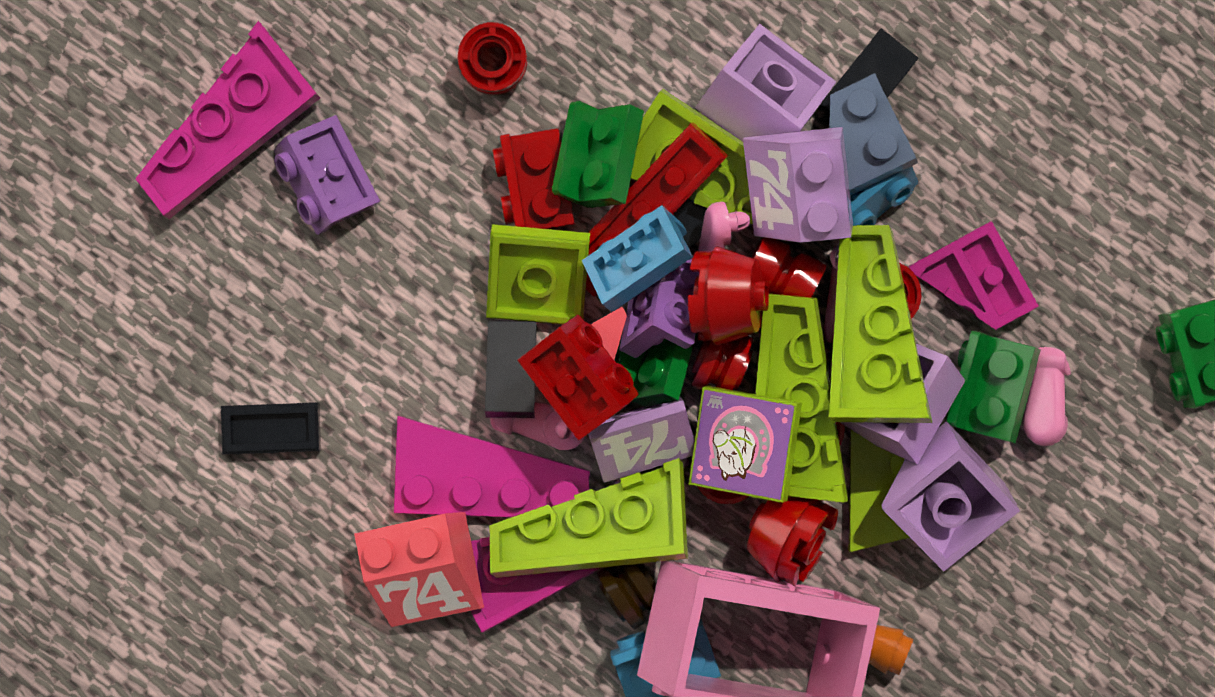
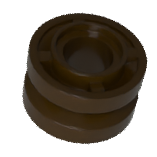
(628, 591)

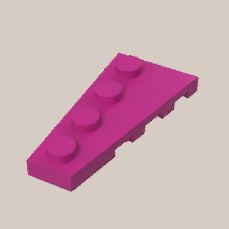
(235, 117)
(458, 473)

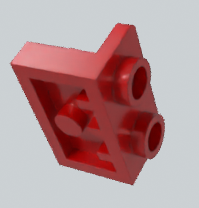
(530, 170)
(579, 376)

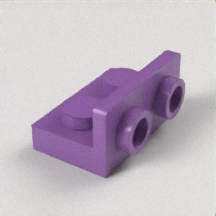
(324, 174)
(660, 313)

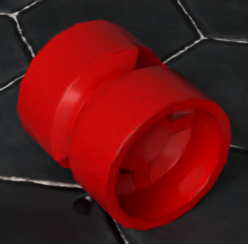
(787, 274)

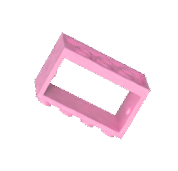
(673, 622)

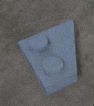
(871, 132)

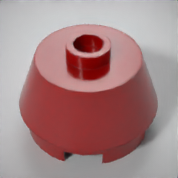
(726, 296)
(789, 536)

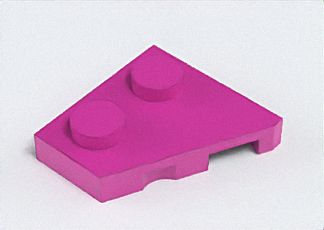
(979, 276)

